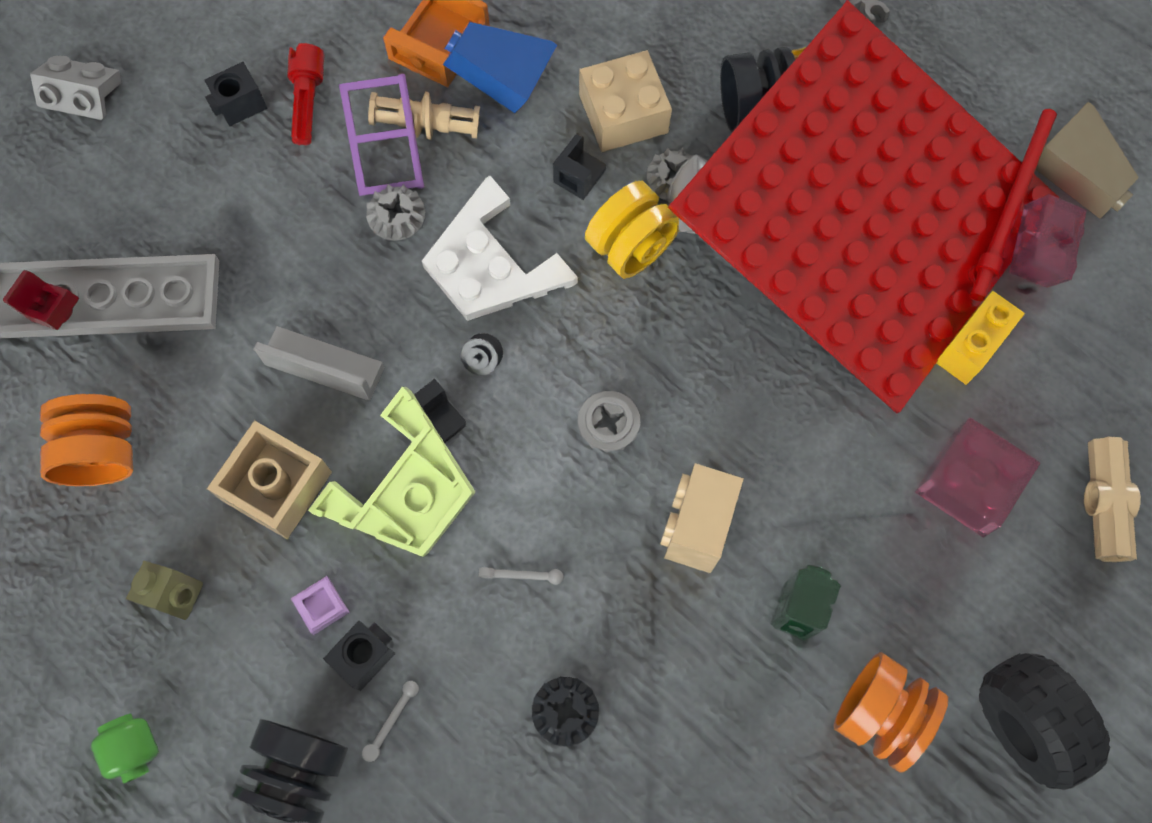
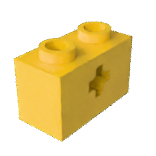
(980, 337)

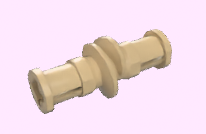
(424, 115)

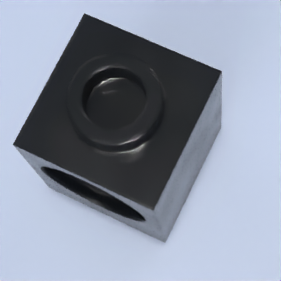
(234, 94)
(342, 659)

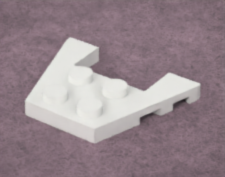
(478, 270)

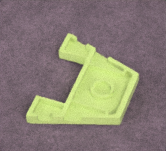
(415, 497)

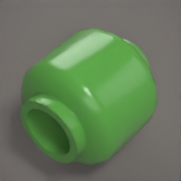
(124, 748)

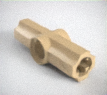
(1111, 500)

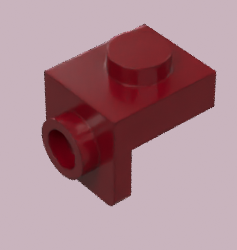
(40, 301)

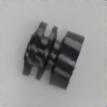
(746, 82)
(289, 772)

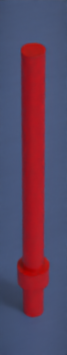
(991, 261)

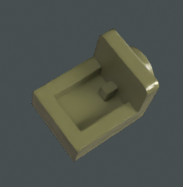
(164, 590)

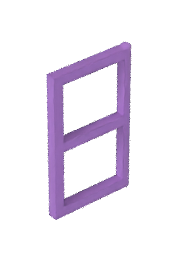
(354, 140)

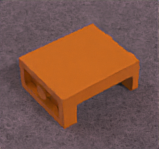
(426, 33)

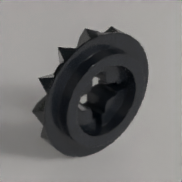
(574, 730)

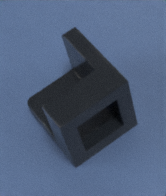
(576, 169)
(439, 410)

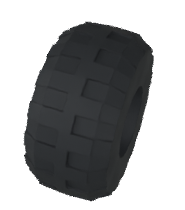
(1044, 721)

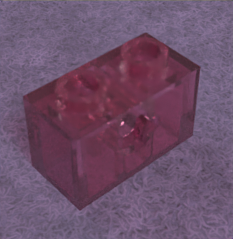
(1048, 241)

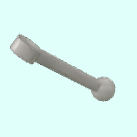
(555, 576)
(372, 752)

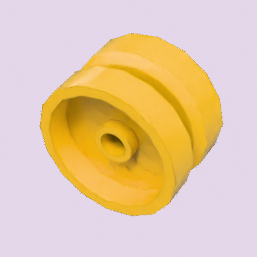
(632, 229)

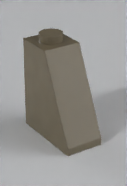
(1088, 163)

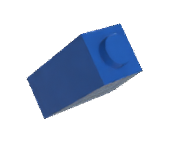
(499, 62)

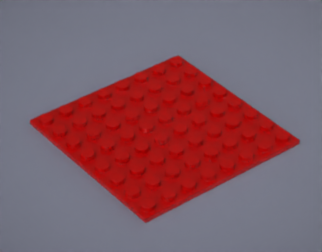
(860, 204)

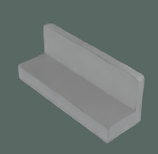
(321, 363)

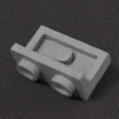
(74, 86)

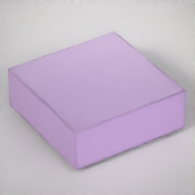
(320, 605)

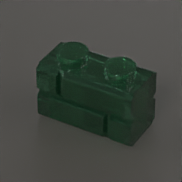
(806, 603)

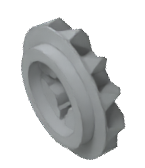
(659, 170)
(403, 224)
(614, 405)

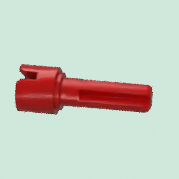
(306, 73)

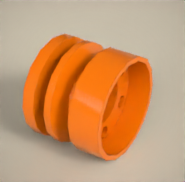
(85, 440)
(900, 717)

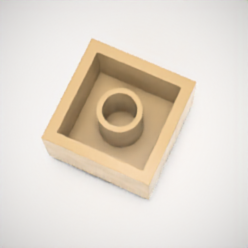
(624, 101)
(270, 479)
(703, 519)

